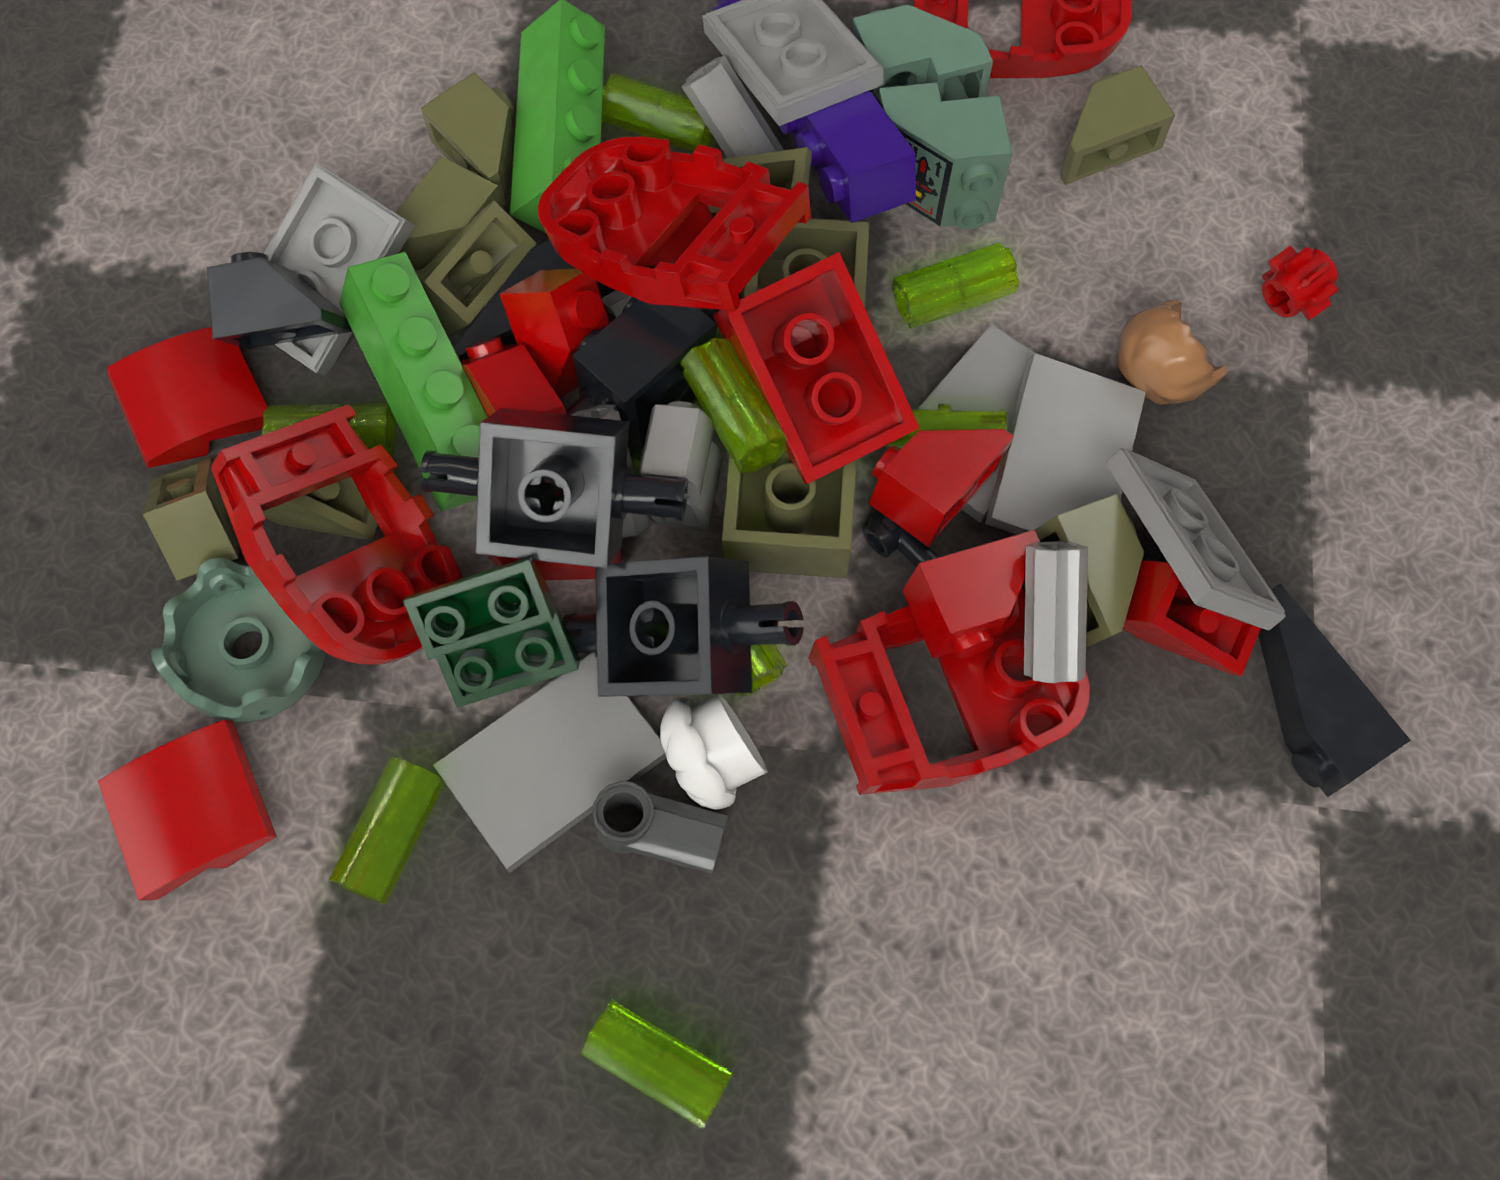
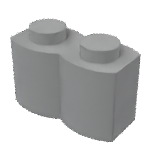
(682, 447)

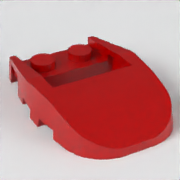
(1054, 34)
(634, 192)
(355, 601)
(998, 704)

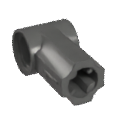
(667, 831)

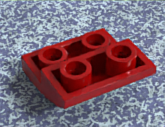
(186, 395)
(186, 809)

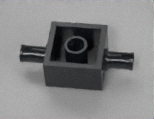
(639, 362)
(521, 512)
(678, 627)

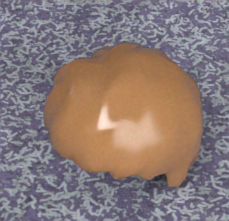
(1164, 356)

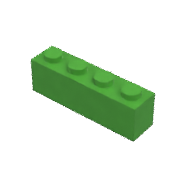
(555, 102)
(413, 362)

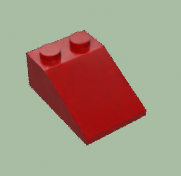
(819, 367)

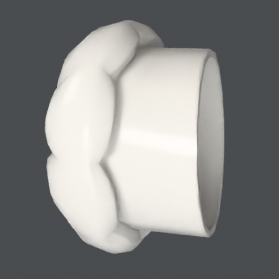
(709, 750)

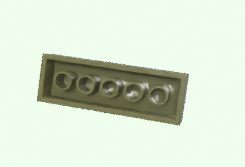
(772, 512)

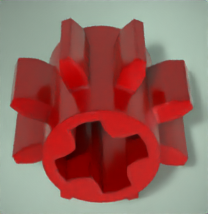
(1300, 282)

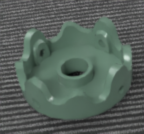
(200, 641)

